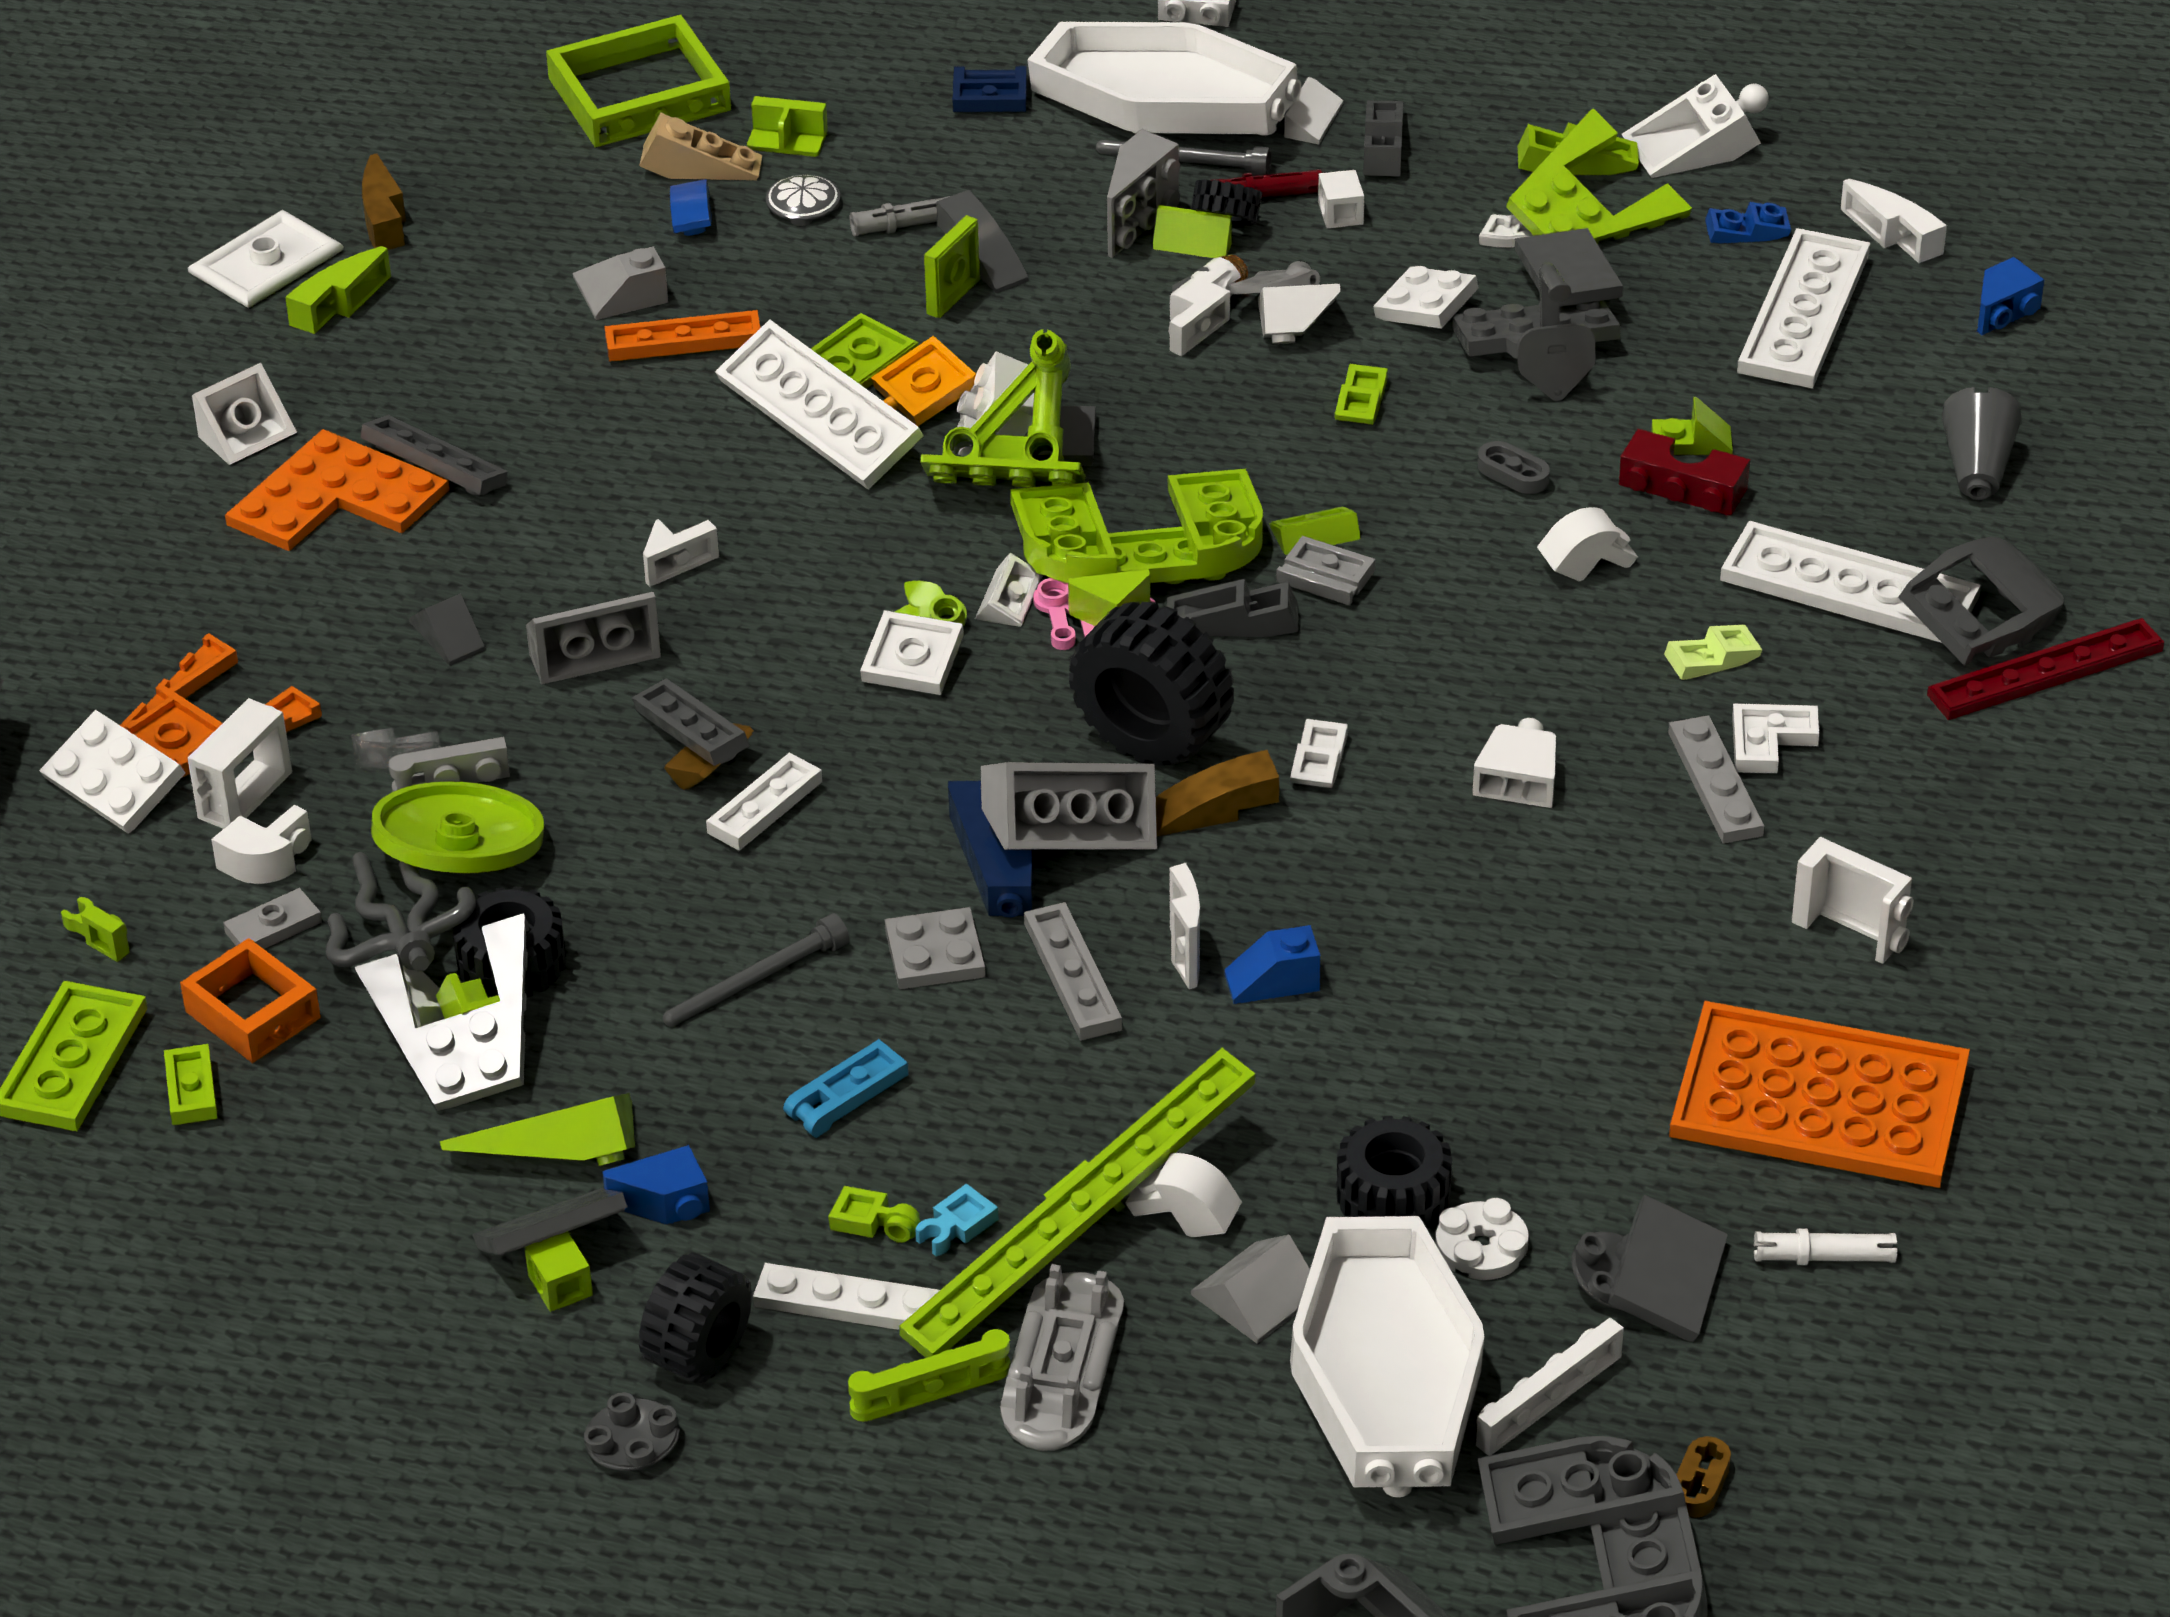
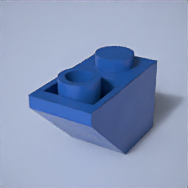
(2008, 294)

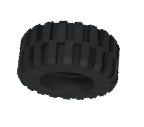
(1151, 683)

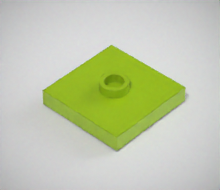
(952, 267)

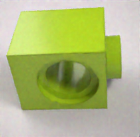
(558, 1271)

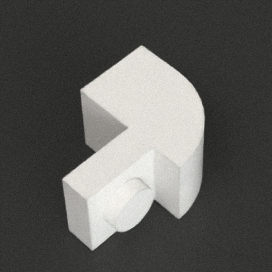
(1582, 540)
(262, 853)
(1193, 1193)

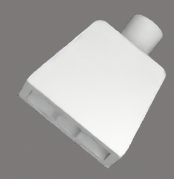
(1517, 765)

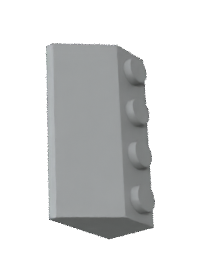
(1071, 805)

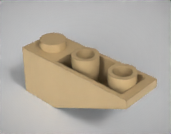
(691, 153)

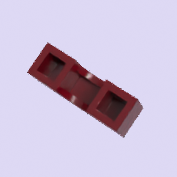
(1709, 484)

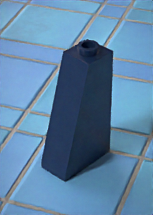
(1000, 874)

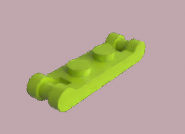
(929, 1377)

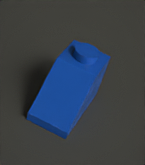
(1276, 966)
(662, 1186)

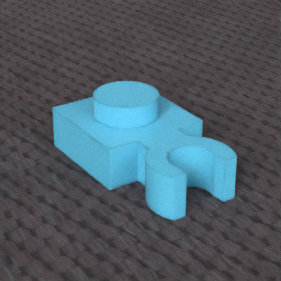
(960, 1216)

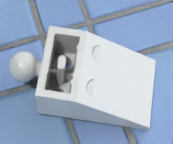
(1698, 129)

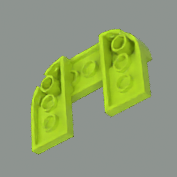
(1069, 538)

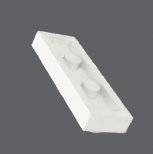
(764, 801)

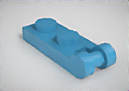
(846, 1087)

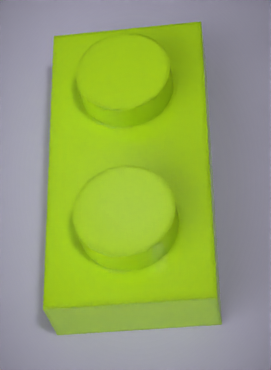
(190, 1084)

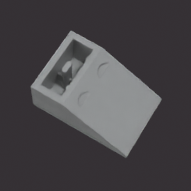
(1142, 179)

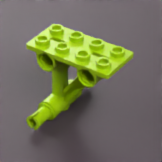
(1015, 456)

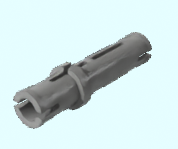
(893, 217)

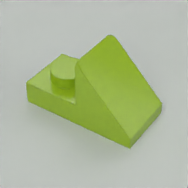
(1697, 435)

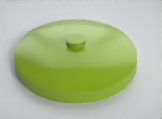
(457, 827)

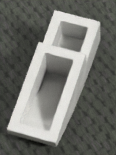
(1894, 220)

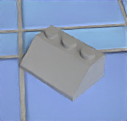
(594, 638)

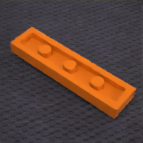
(680, 335)

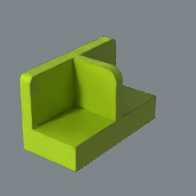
(788, 126)

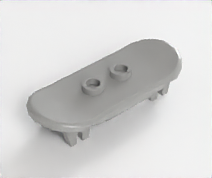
(1061, 1359)

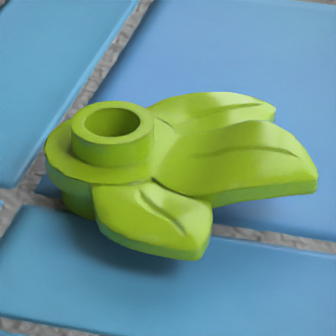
(929, 601)

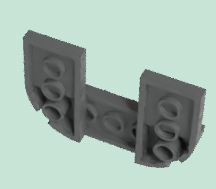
(1634, 1519)

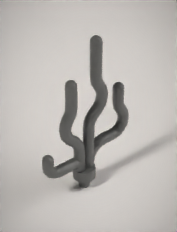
(409, 940)

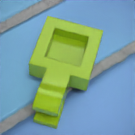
(101, 930)

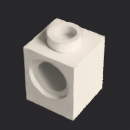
(1341, 199)

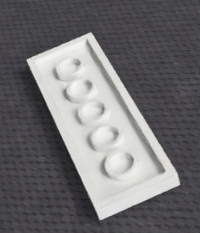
(1803, 308)
(819, 404)
(1832, 577)

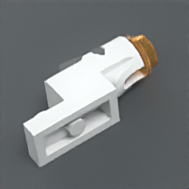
(1203, 302)

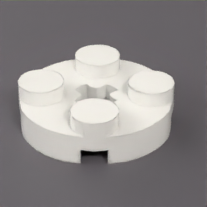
(1492, 1219)

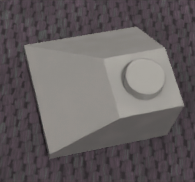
(624, 283)

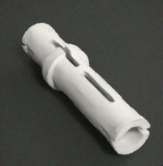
(1824, 1247)

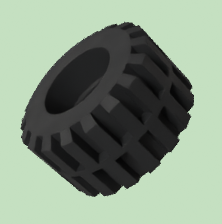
(543, 940)
(1397, 1149)
(695, 1317)

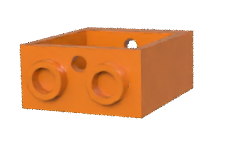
(256, 1034)

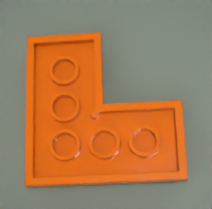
(333, 475)

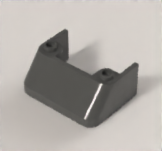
(1353, 1578)

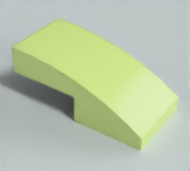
(1720, 650)

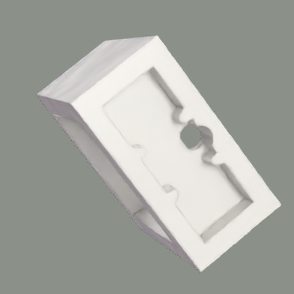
(248, 729)

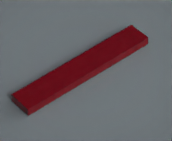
(2045, 668)

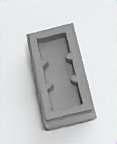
(274, 920)

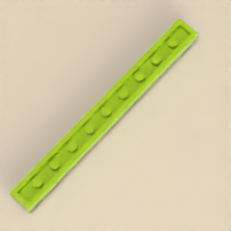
(1076, 1205)

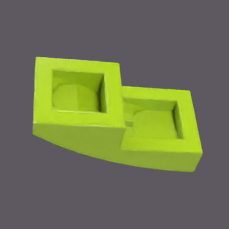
(1361, 394)

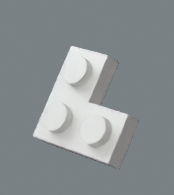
(1763, 727)

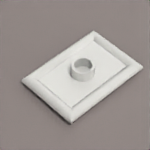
(265, 258)

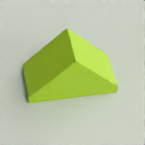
(1096, 595)

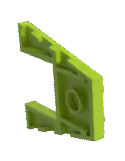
(1558, 202)

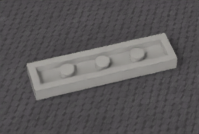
(1716, 779)
(1073, 971)

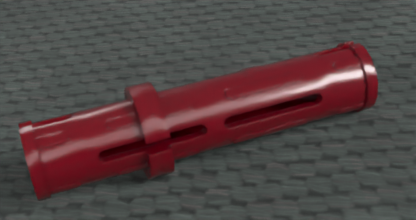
(1280, 184)

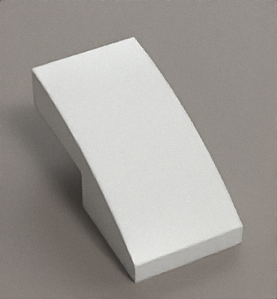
(1319, 753)

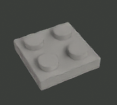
(934, 948)

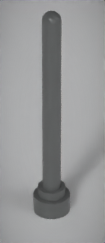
(1254, 161)
(828, 934)

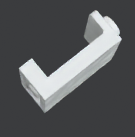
(1853, 893)

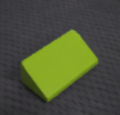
(1192, 232)
(1327, 526)

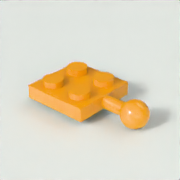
(924, 381)

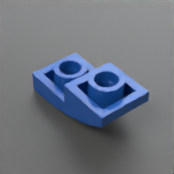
(690, 207)
(1758, 224)

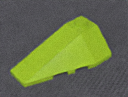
(574, 1133)

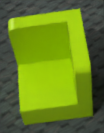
(463, 997)

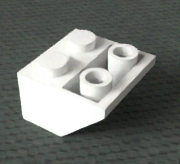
(988, 386)

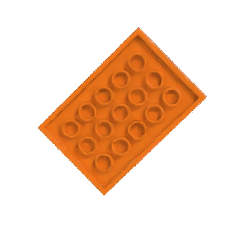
(1820, 1094)

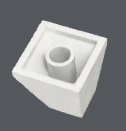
(1293, 309)

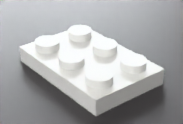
(112, 771)

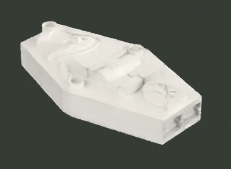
(1164, 77)
(1387, 1352)

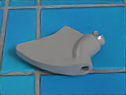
(1297, 274)

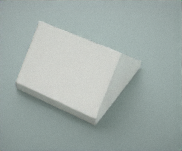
(241, 415)

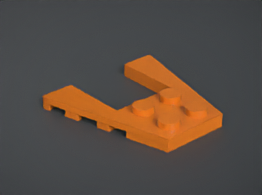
(180, 727)

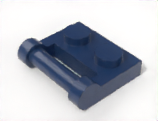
(989, 90)

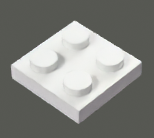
(1426, 297)
(912, 652)

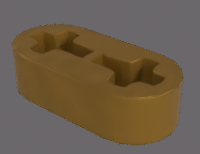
(1709, 1479)

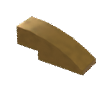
(382, 205)
(1218, 794)

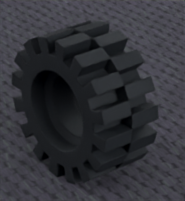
(1227, 199)

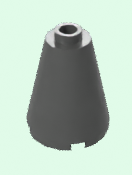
(1980, 437)

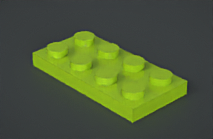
(70, 1055)

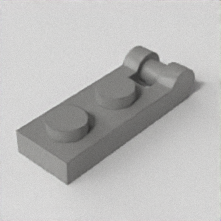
(458, 763)

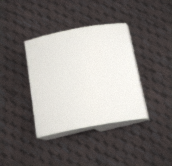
(1185, 924)

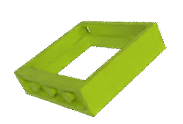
(639, 114)

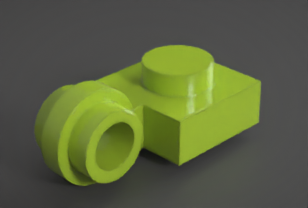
(863, 1211)

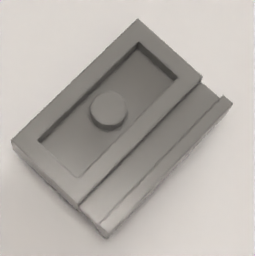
(1326, 570)

